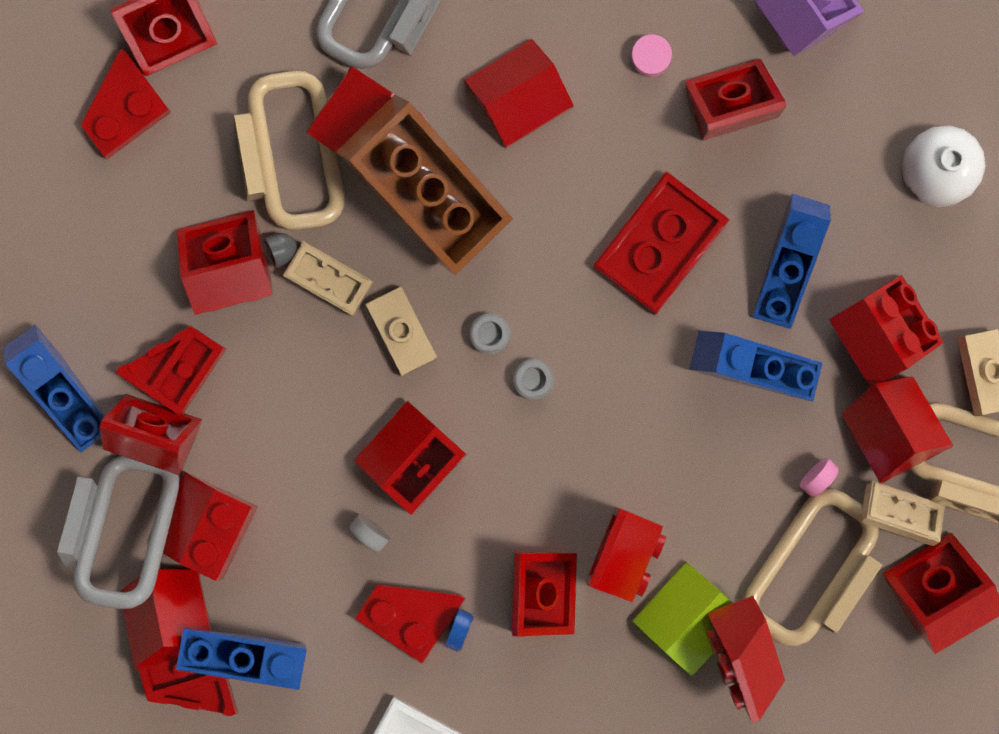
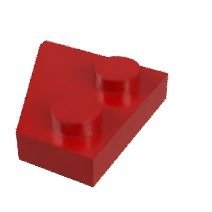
(122, 107)
(175, 369)
(409, 616)
(187, 689)

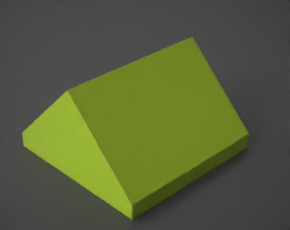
(679, 617)

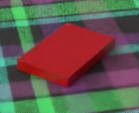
(661, 243)

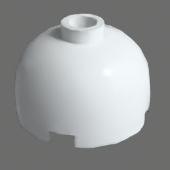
(943, 165)

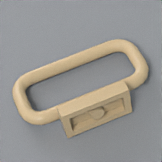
(257, 155)
(957, 490)
(845, 587)

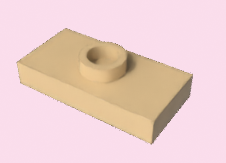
(328, 278)
(401, 331)
(981, 369)
(902, 513)

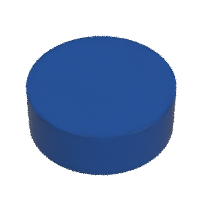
(459, 630)

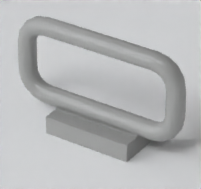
(402, 30)
(85, 526)

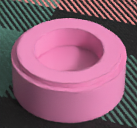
(651, 55)
(819, 477)

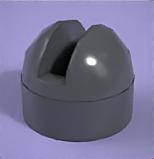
(281, 248)

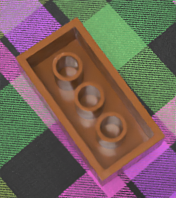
(424, 184)

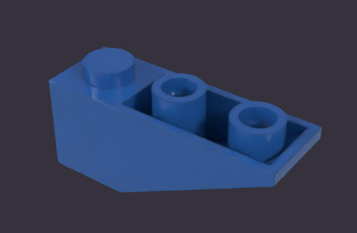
(792, 260)
(755, 365)
(54, 386)
(242, 657)

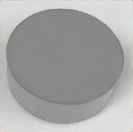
(490, 334)
(533, 379)
(369, 533)

